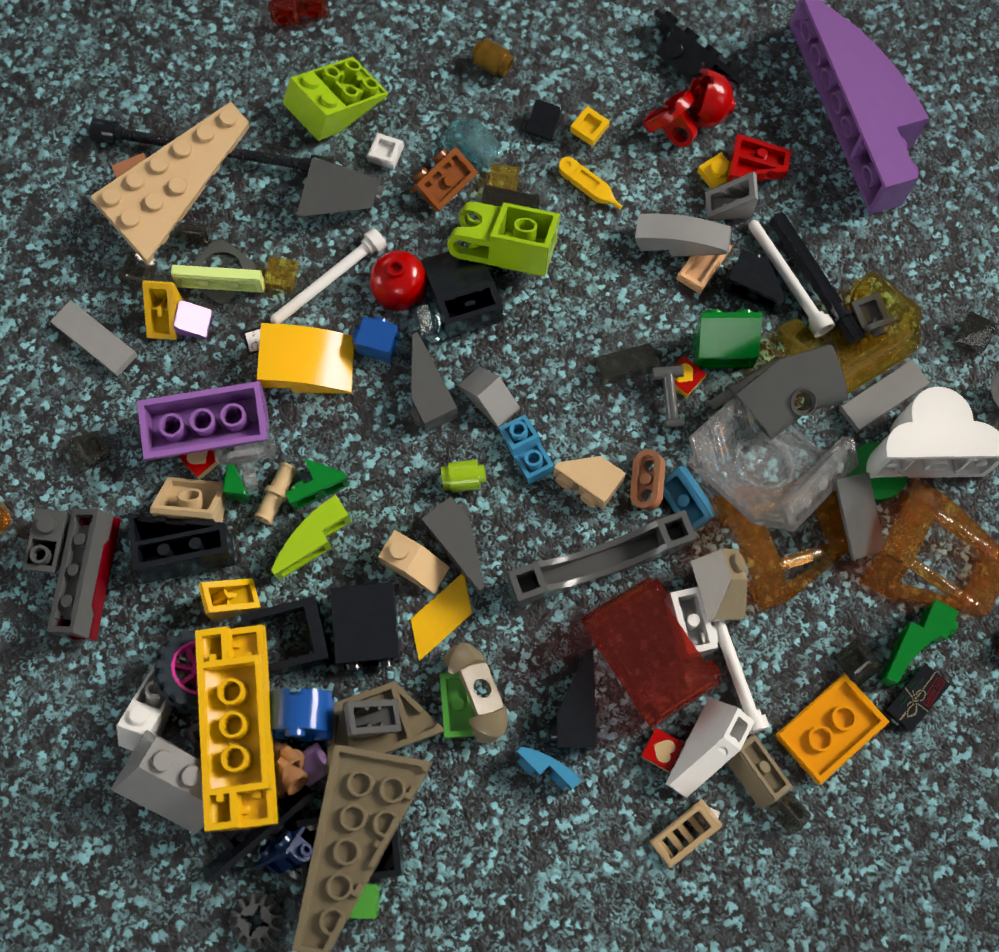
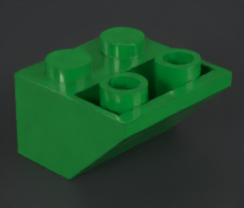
(727, 339)

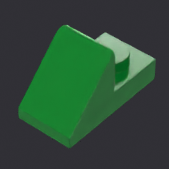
(324, 483)

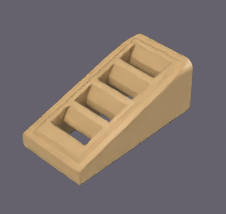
(663, 850)

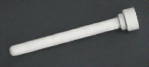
(371, 243)
(818, 321)
(739, 679)

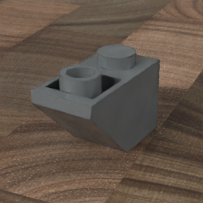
(46, 541)

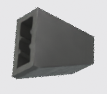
(337, 189)

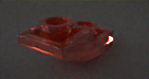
(290, 11)

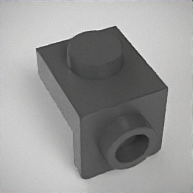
(872, 315)

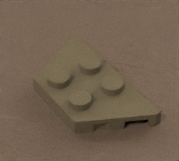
(415, 723)

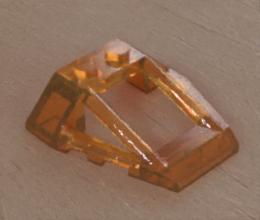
(904, 540)
(762, 558)

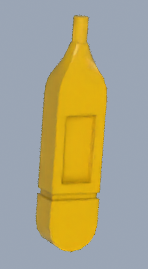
(587, 181)

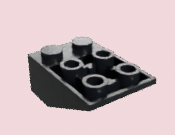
(462, 293)

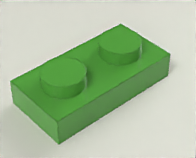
(455, 707)

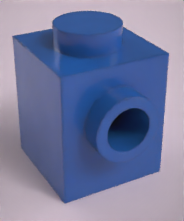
(376, 338)

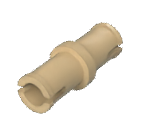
(275, 493)

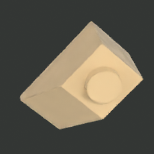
(413, 562)

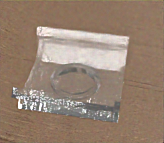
(767, 479)

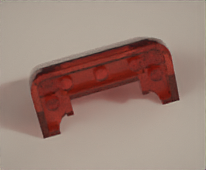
(650, 651)

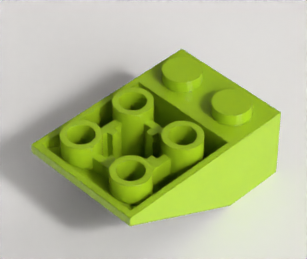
(332, 96)

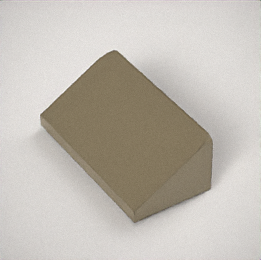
(759, 773)

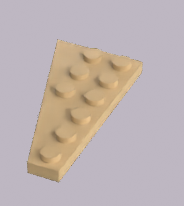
(163, 187)

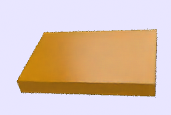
(831, 729)

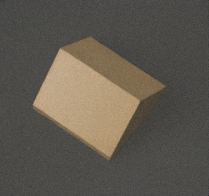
(190, 499)

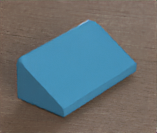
(685, 494)

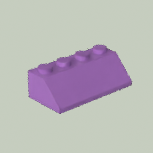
(203, 420)

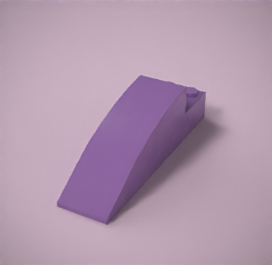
(865, 102)

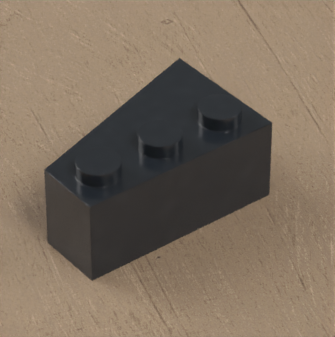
(178, 548)

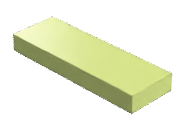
(218, 278)

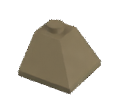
(722, 584)

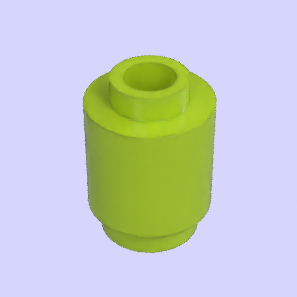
(463, 476)

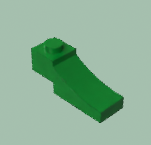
(934, 626)

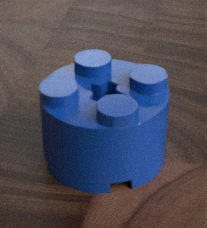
(302, 714)

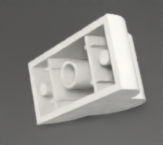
(936, 440)

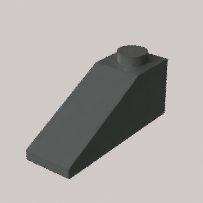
(429, 394)
(453, 533)

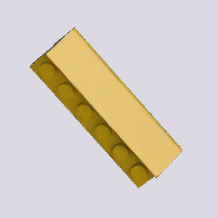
(235, 728)

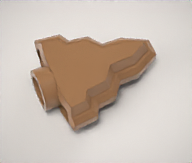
(288, 769)

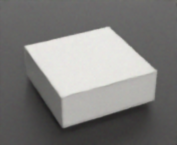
(385, 151)

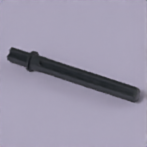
(817, 279)

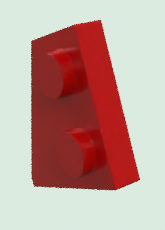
(757, 156)

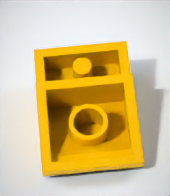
(305, 359)

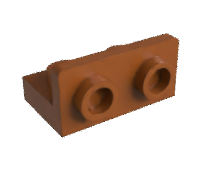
(444, 178)

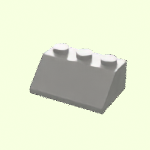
(164, 781)

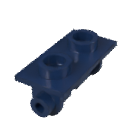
(285, 852)

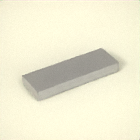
(94, 338)
(884, 396)

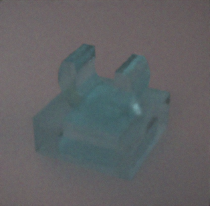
(426, 324)

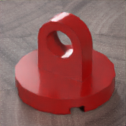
(673, 116)

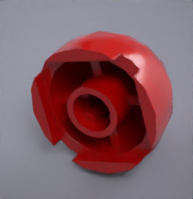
(712, 99)
(398, 280)

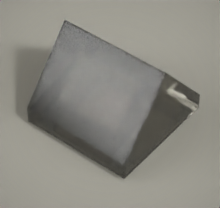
(790, 813)

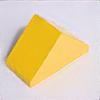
(160, 309)
(228, 598)

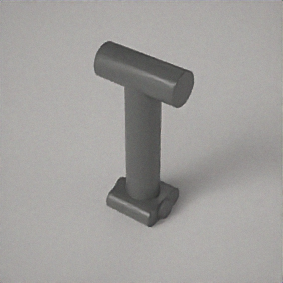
(668, 374)

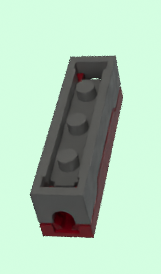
(84, 575)

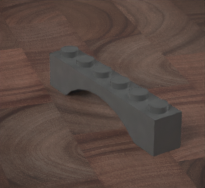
(577, 569)

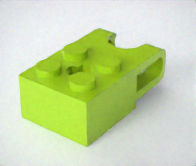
(506, 237)

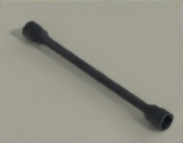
(109, 131)

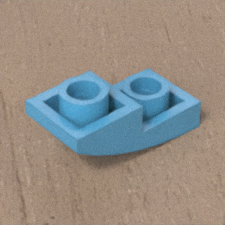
(526, 449)
(538, 762)

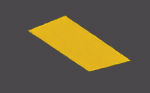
(441, 616)

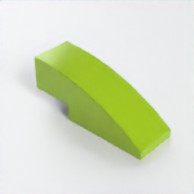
(310, 537)

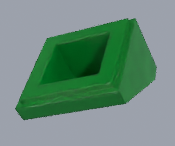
(233, 485)

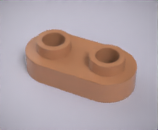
(647, 481)

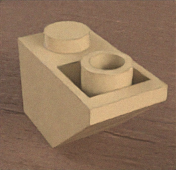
(591, 478)

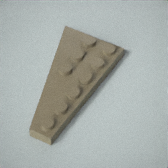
(357, 820)

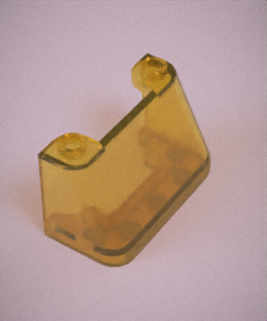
(872, 355)

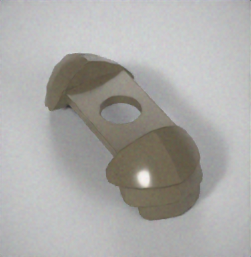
(490, 713)

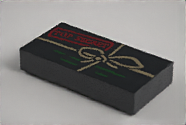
(916, 697)

